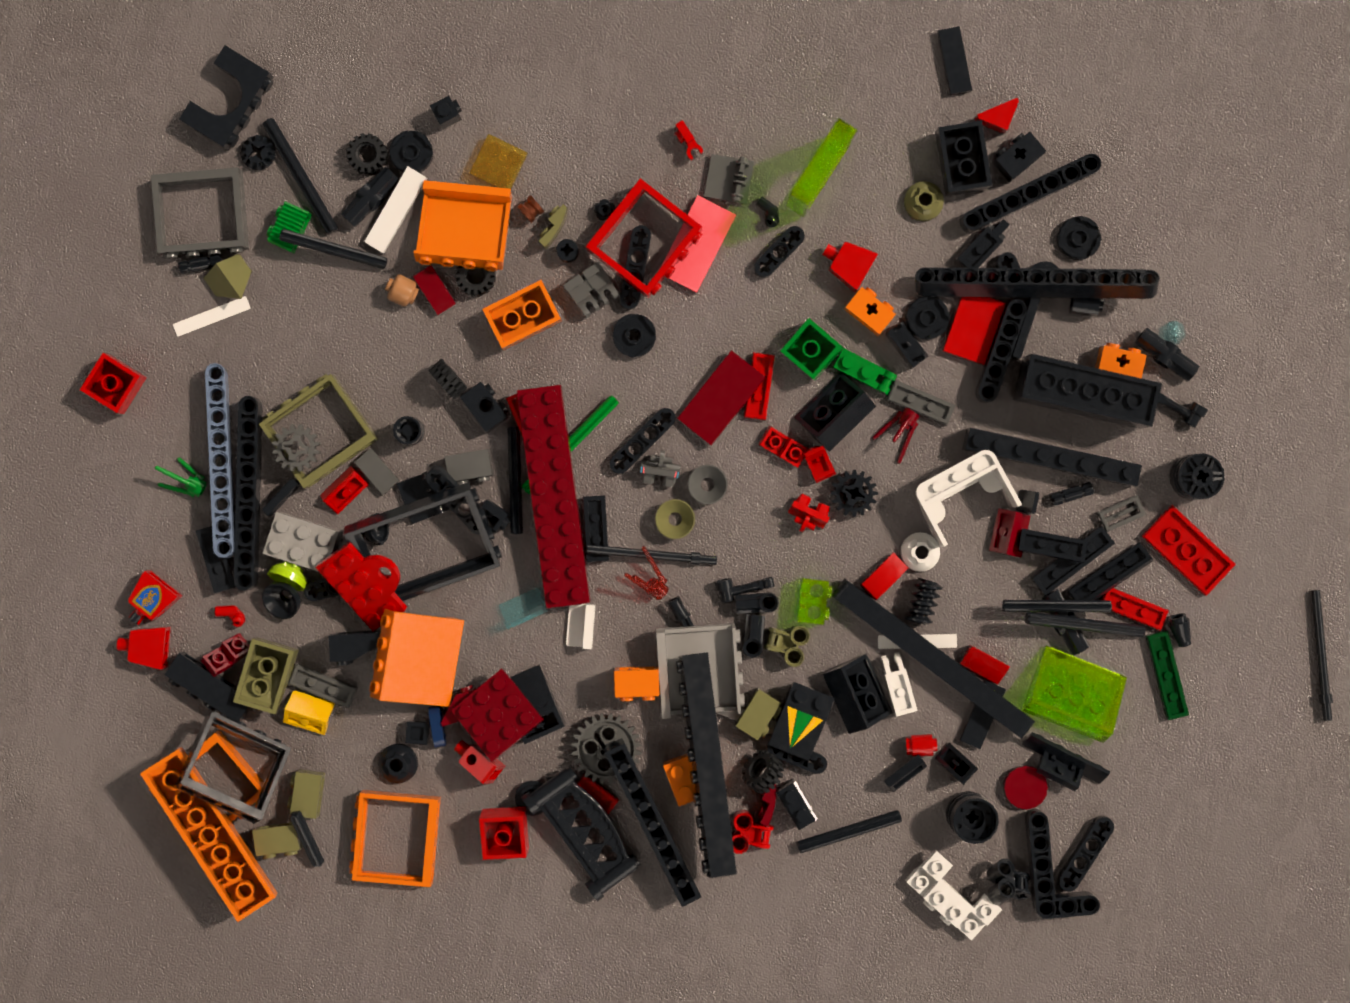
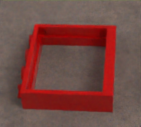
(615, 219)

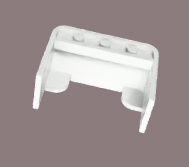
(979, 467)

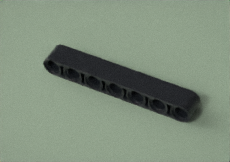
(1040, 189)

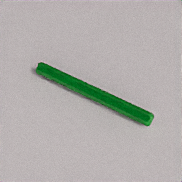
(583, 431)

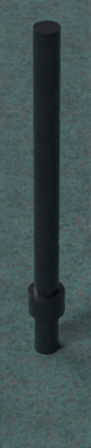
(694, 558)
(1325, 697)

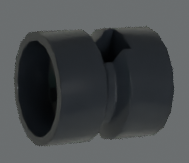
(408, 430)

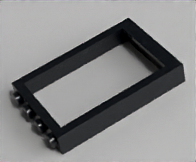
(446, 576)

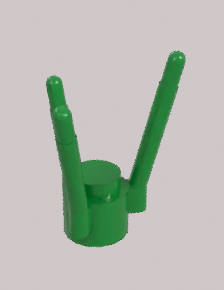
(194, 485)

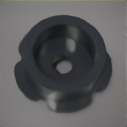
(598, 209)

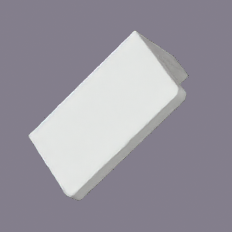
(580, 625)

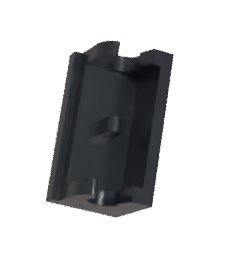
(906, 345)

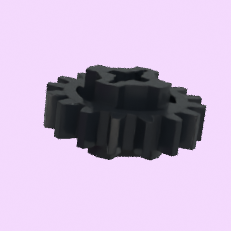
(849, 503)

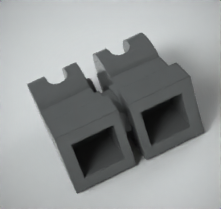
(594, 279)

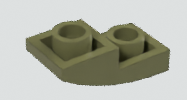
(557, 219)

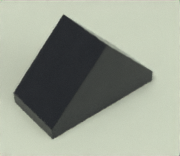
(956, 763)

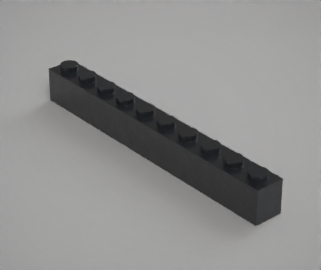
(707, 765)

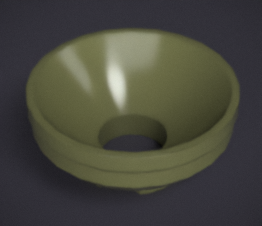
(916, 209)
(684, 527)

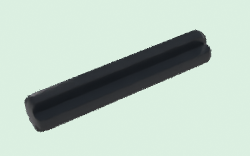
(306, 838)

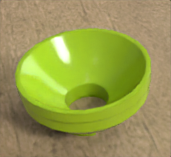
(288, 573)

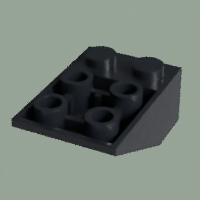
(538, 692)

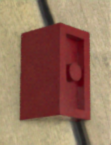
(1008, 532)

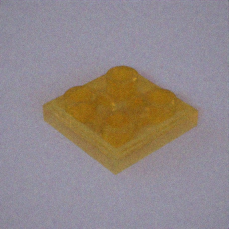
(498, 163)

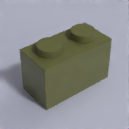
(758, 714)
(307, 793)
(276, 839)

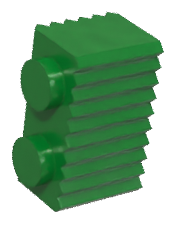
(289, 218)

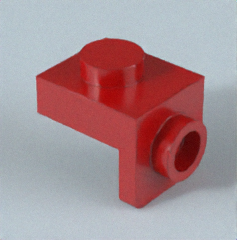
(819, 463)

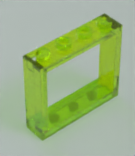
(821, 167)

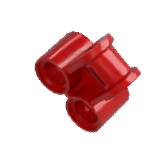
(751, 833)

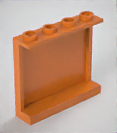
(463, 225)
(416, 658)

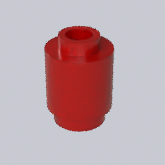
(921, 744)

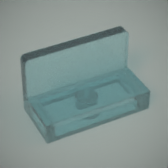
(523, 608)

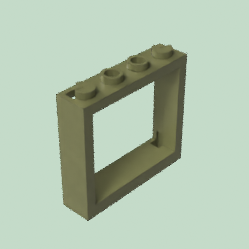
(306, 395)

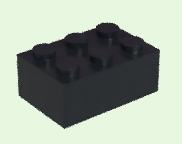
(963, 158)

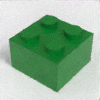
(812, 349)

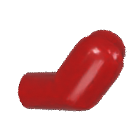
(232, 612)

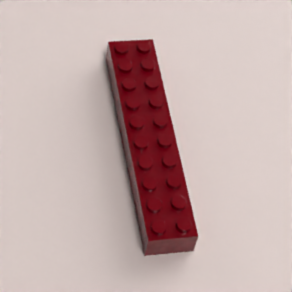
(554, 496)

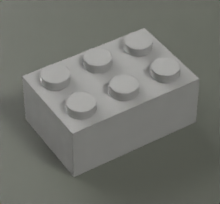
(301, 540)

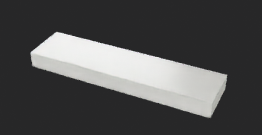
(395, 209)

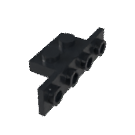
(1063, 764)

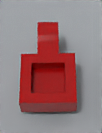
(684, 135)

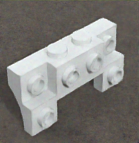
(939, 895)

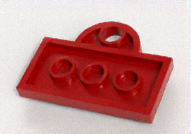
(363, 583)

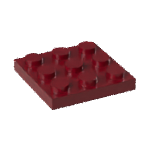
(497, 715)

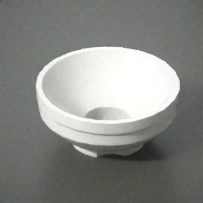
(909, 547)

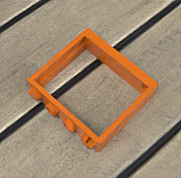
(219, 738)
(358, 844)

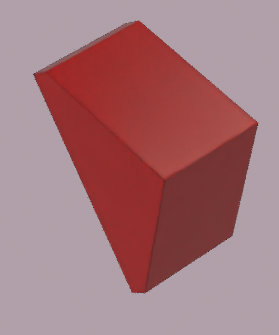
(999, 116)

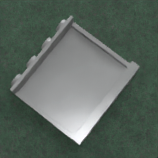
(724, 658)

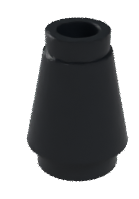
(1180, 628)

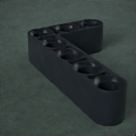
(1046, 873)

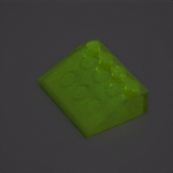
(1075, 694)

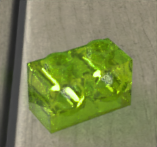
(806, 601)

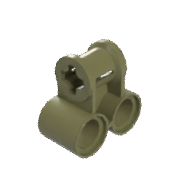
(786, 643)

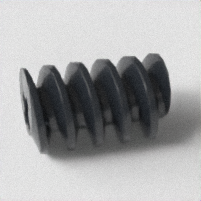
(924, 601)

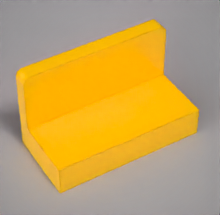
(308, 712)

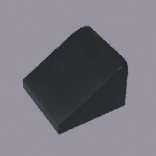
(1029, 501)

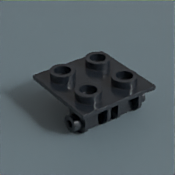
(416, 489)

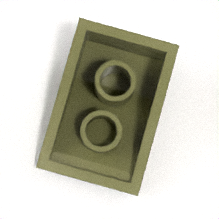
(265, 675)

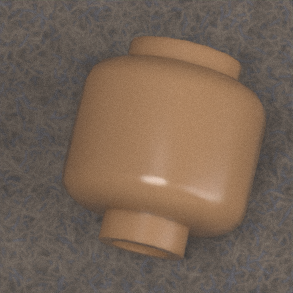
(401, 290)

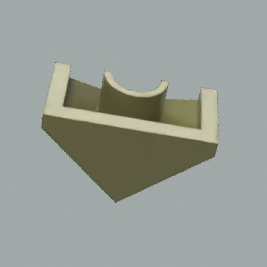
(229, 277)

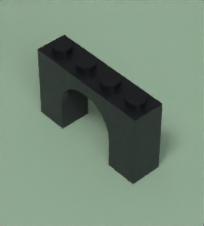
(225, 128)

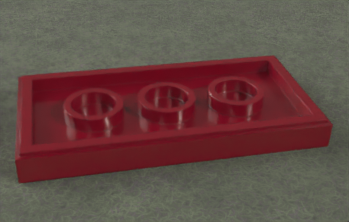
(721, 398)

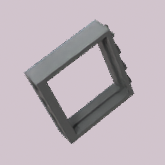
(196, 177)

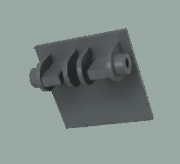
(729, 178)

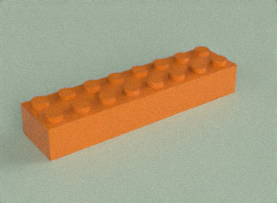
(210, 838)

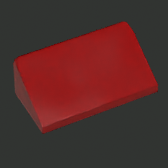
(344, 490)
(984, 664)

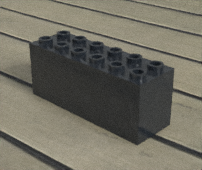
(1087, 391)

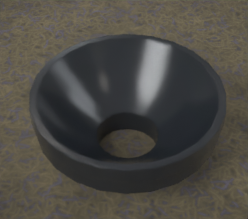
(279, 605)
(400, 752)

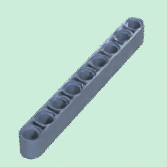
(217, 450)

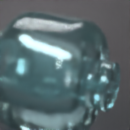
(1174, 332)

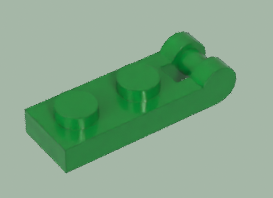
(864, 371)

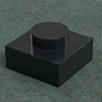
(417, 732)

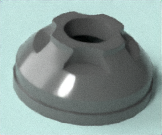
(718, 478)

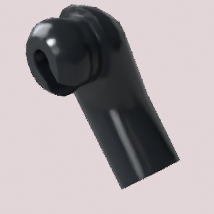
(771, 212)

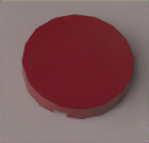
(1025, 787)

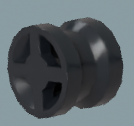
(570, 252)

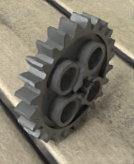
(590, 760)

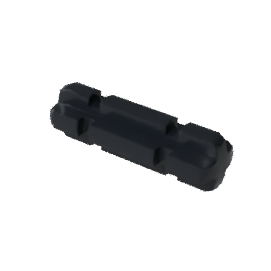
(198, 264)
(1072, 493)

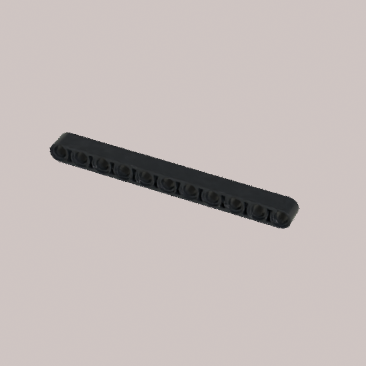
(1037, 283)
(933, 658)

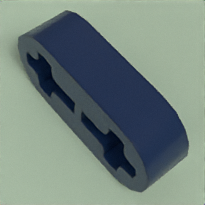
(437, 730)

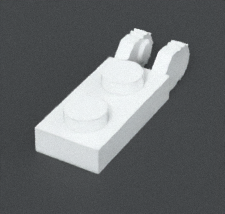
(899, 687)

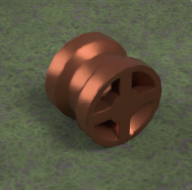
(530, 209)

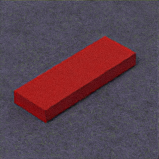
(757, 404)
(1136, 608)

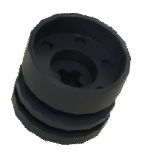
(1184, 475)
(979, 826)

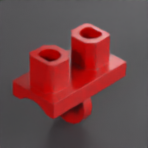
(807, 516)

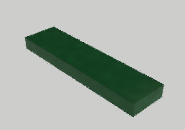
(1167, 675)

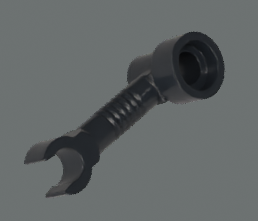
(1191, 415)
(726, 588)

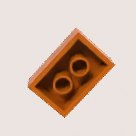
(522, 315)

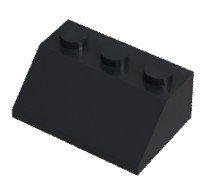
(835, 411)
(857, 694)

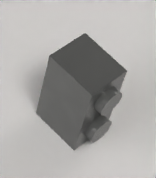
(470, 466)

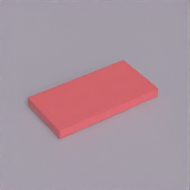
(715, 226)

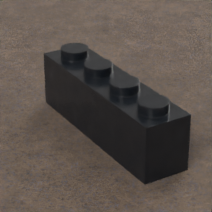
(200, 683)

